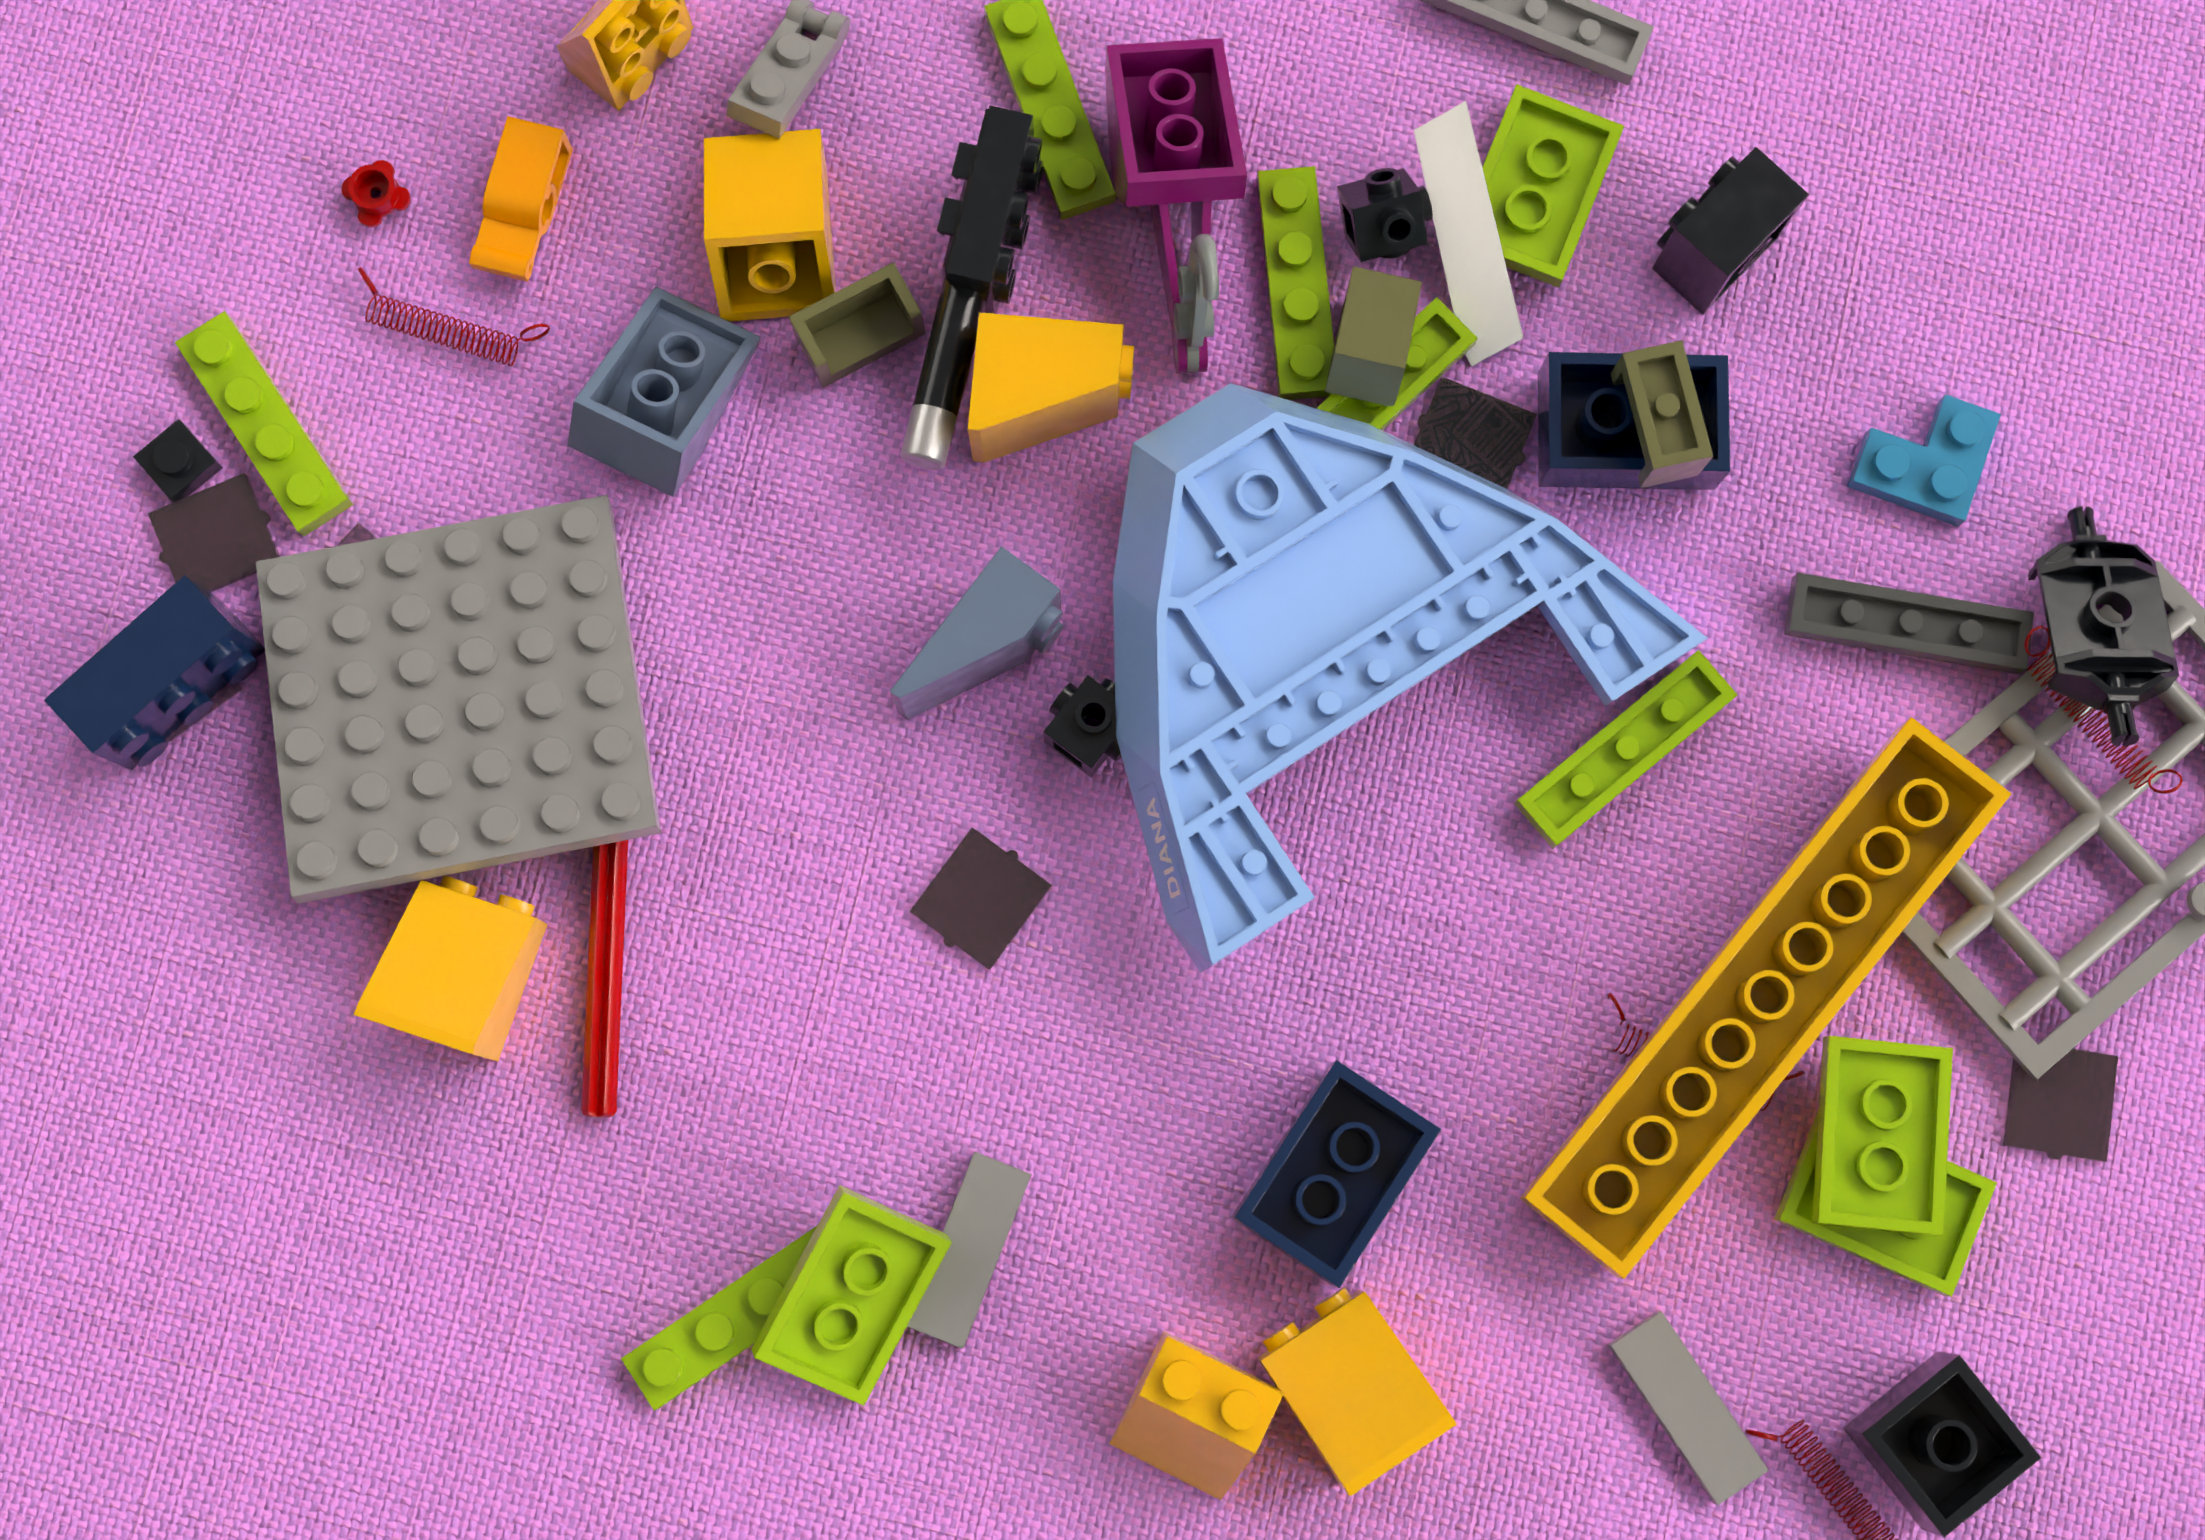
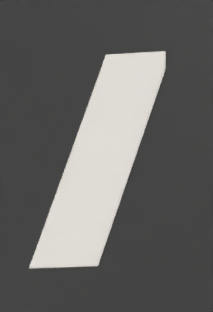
(1467, 232)

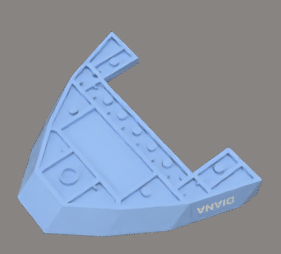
(1293, 583)

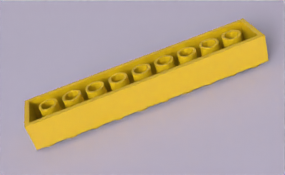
(1764, 997)

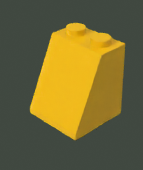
(767, 223)
(1043, 380)
(455, 968)
(1354, 1389)
(1196, 1416)

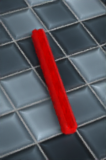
(604, 980)

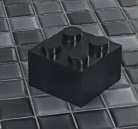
(1727, 228)
(1941, 1443)

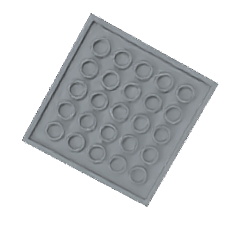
(454, 699)

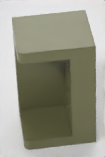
(858, 324)
(1373, 336)
(1664, 412)

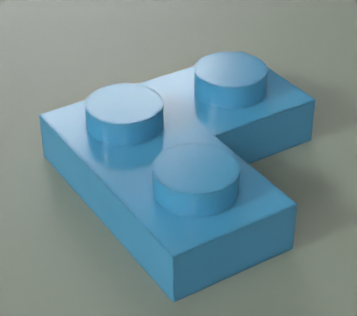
(1931, 477)

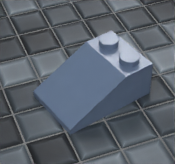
(661, 391)
(987, 633)

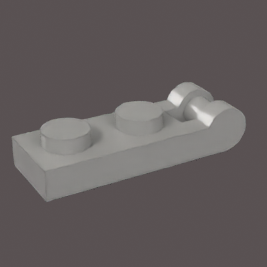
(787, 68)

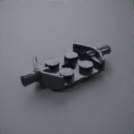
(2098, 659)

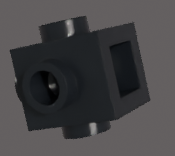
(1384, 214)
(1072, 738)

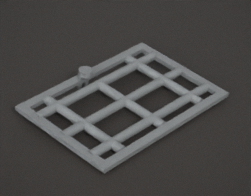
(2095, 816)

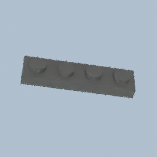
(1908, 623)

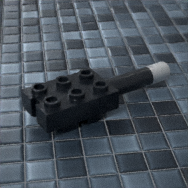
(978, 270)

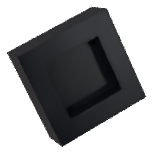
(177, 461)

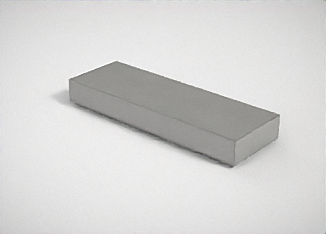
(978, 1234)
(1687, 1407)

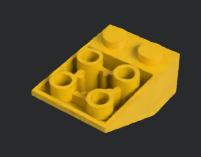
(623, 44)

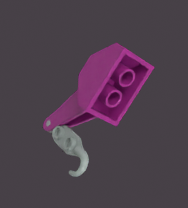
(1177, 143)

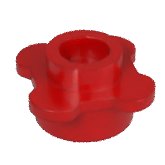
(369, 178)

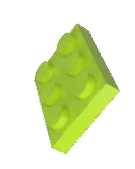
(1545, 180)
(1882, 1135)
(1921, 1258)
(851, 1295)

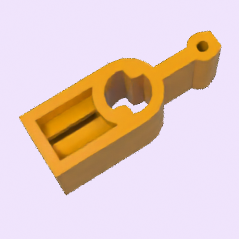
(520, 197)

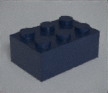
(1590, 430)
(156, 675)
(1336, 1173)

